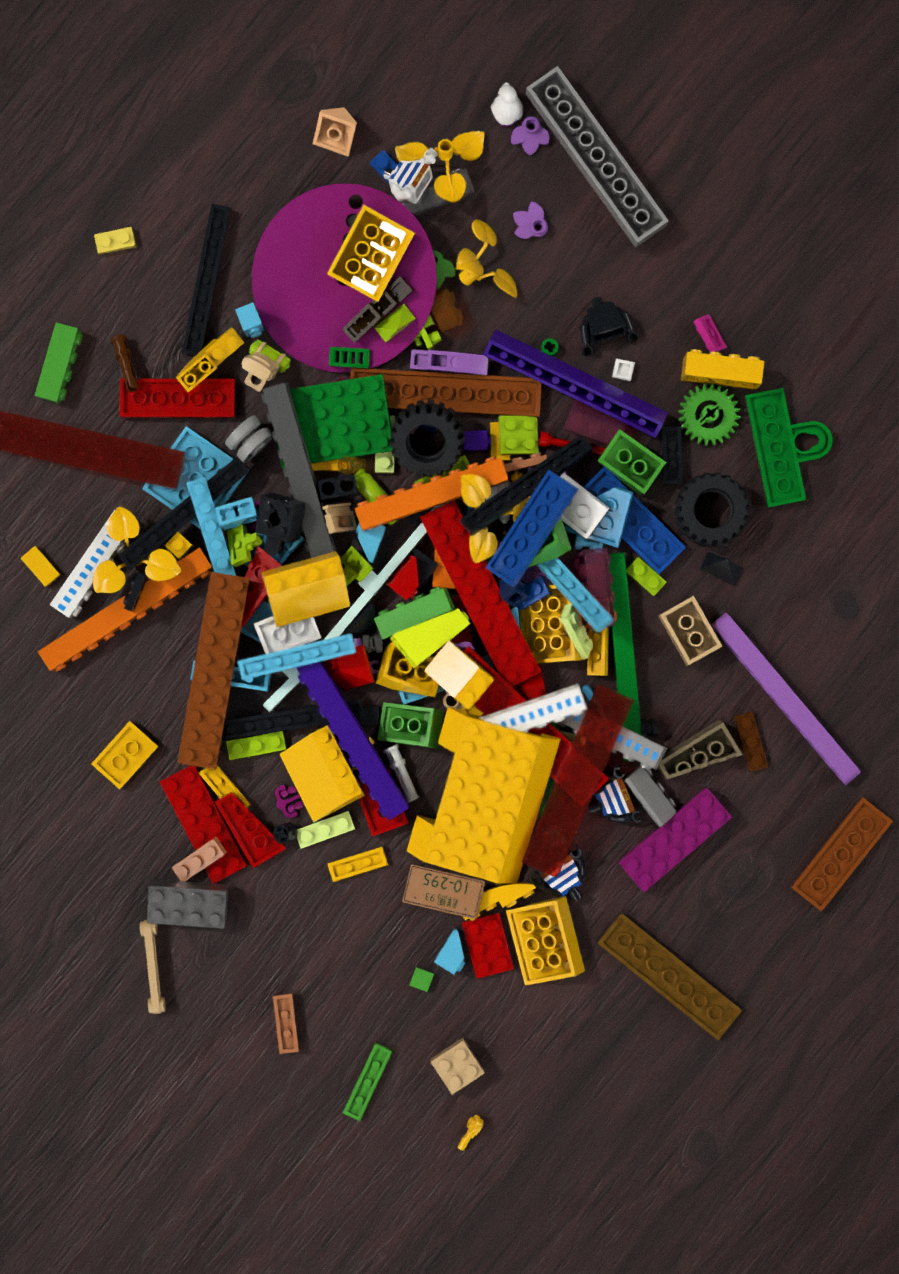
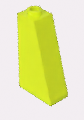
(427, 637)

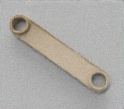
(156, 1003)

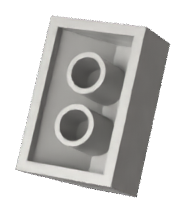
(650, 795)

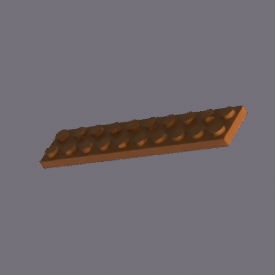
(460, 391)
(213, 670)

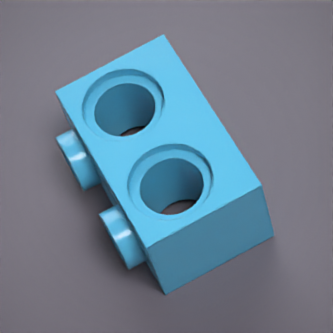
(250, 320)
(237, 513)

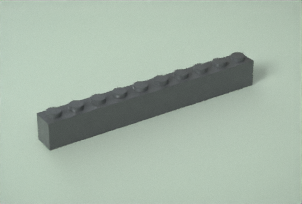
(298, 467)

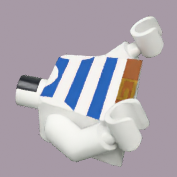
(411, 177)

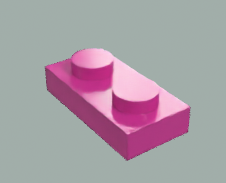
(710, 334)

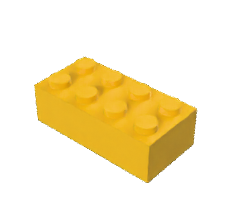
(722, 370)

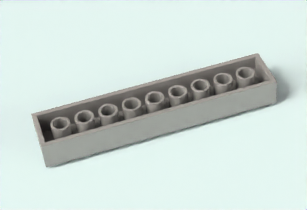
(596, 156)

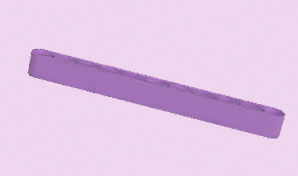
(785, 698)

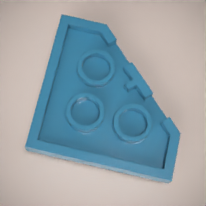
(612, 524)

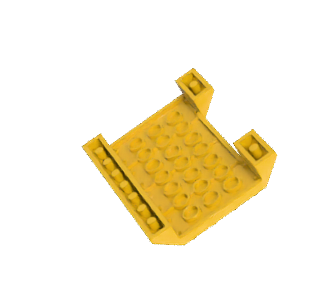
(486, 800)

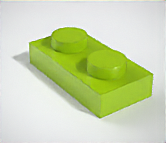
(645, 576)

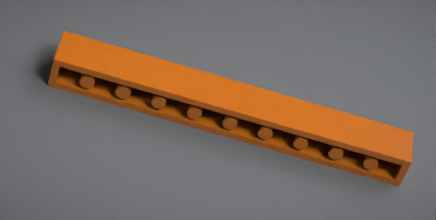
(115, 617)

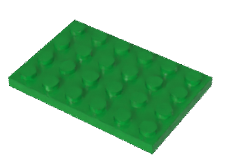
(343, 418)

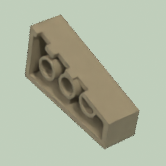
(702, 749)

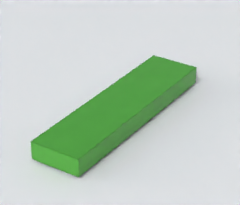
(367, 1081)

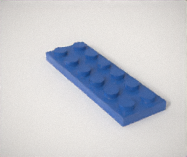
(531, 528)
(642, 529)

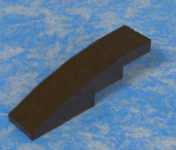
(376, 311)

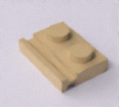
(339, 518)

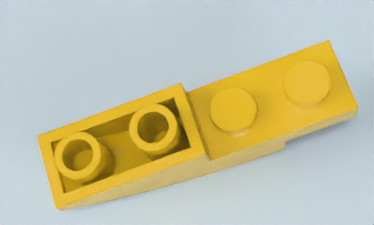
(208, 358)
(505, 894)

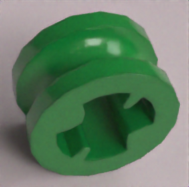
(553, 343)

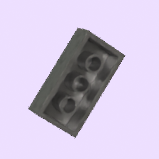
(187, 903)

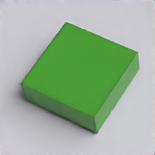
(421, 979)

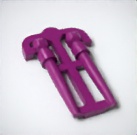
(281, 803)

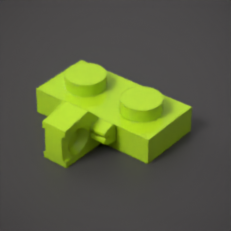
(241, 544)
(355, 566)

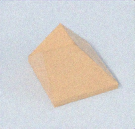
(335, 130)

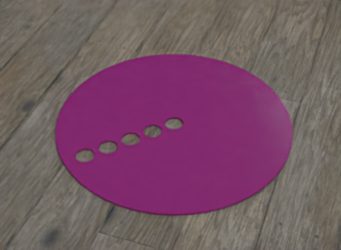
(306, 305)

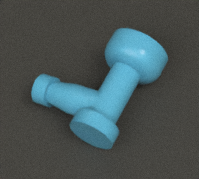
(581, 542)

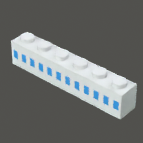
(80, 582)
(540, 710)

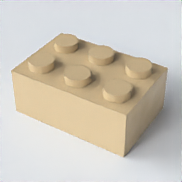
(690, 631)

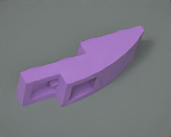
(449, 362)

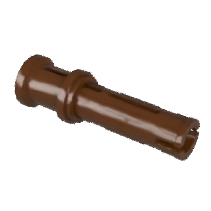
(123, 354)

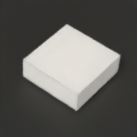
(623, 370)

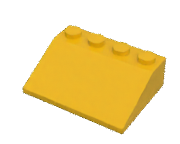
(370, 253)
(306, 589)
(545, 631)
(321, 774)
(545, 941)

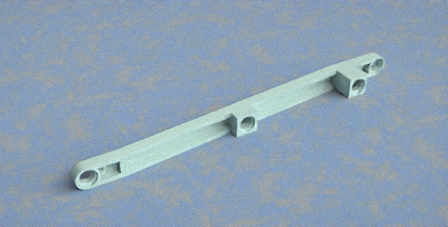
(371, 584)

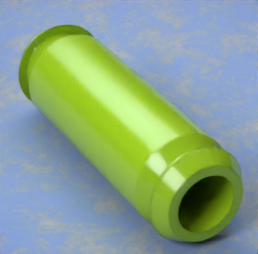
(369, 487)

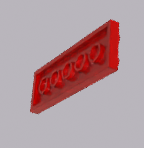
(170, 400)
(202, 820)

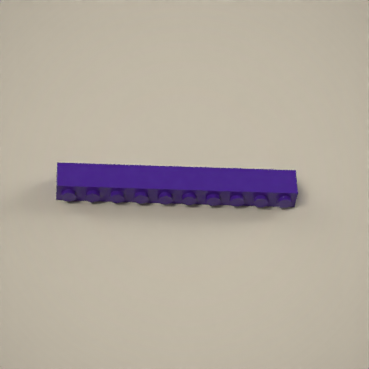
(575, 383)
(353, 739)

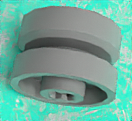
(249, 438)

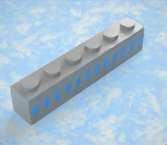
(629, 743)

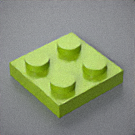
(518, 435)

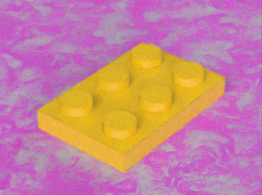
(125, 755)

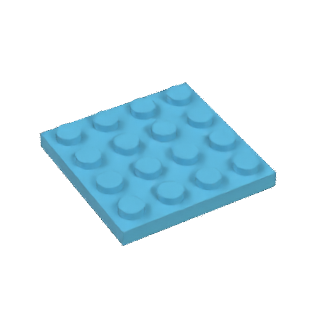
(200, 461)

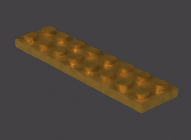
(669, 976)

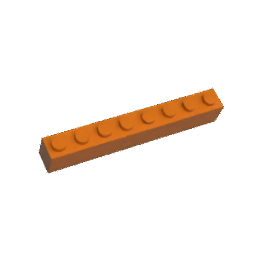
(426, 495)

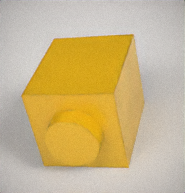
(179, 545)

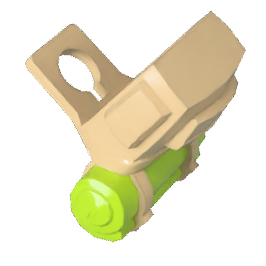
(263, 363)

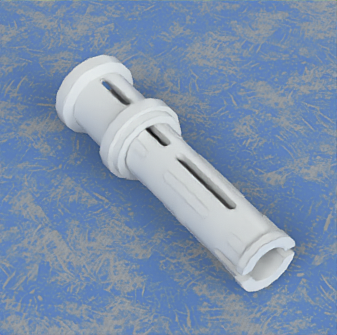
(397, 763)

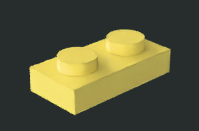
(115, 240)

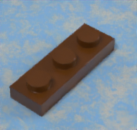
(750, 741)

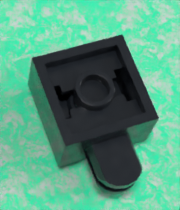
(285, 526)

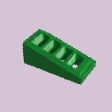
(332, 357)

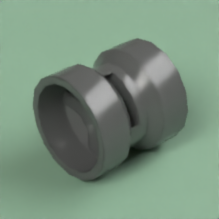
(368, 643)

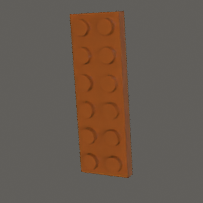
(841, 854)

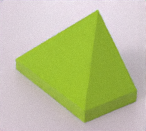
(395, 323)

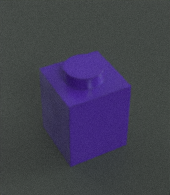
(476, 441)

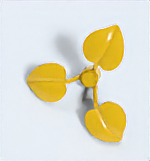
(452, 186)
(473, 269)
(474, 492)
(109, 577)

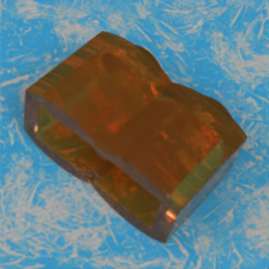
(445, 312)

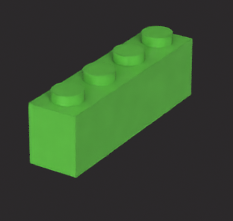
(58, 363)
(416, 612)

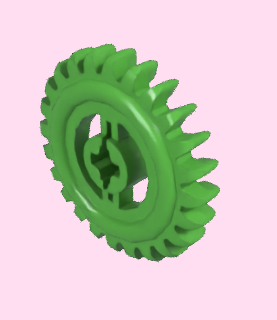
(723, 402)

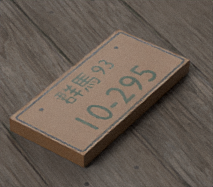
(444, 892)

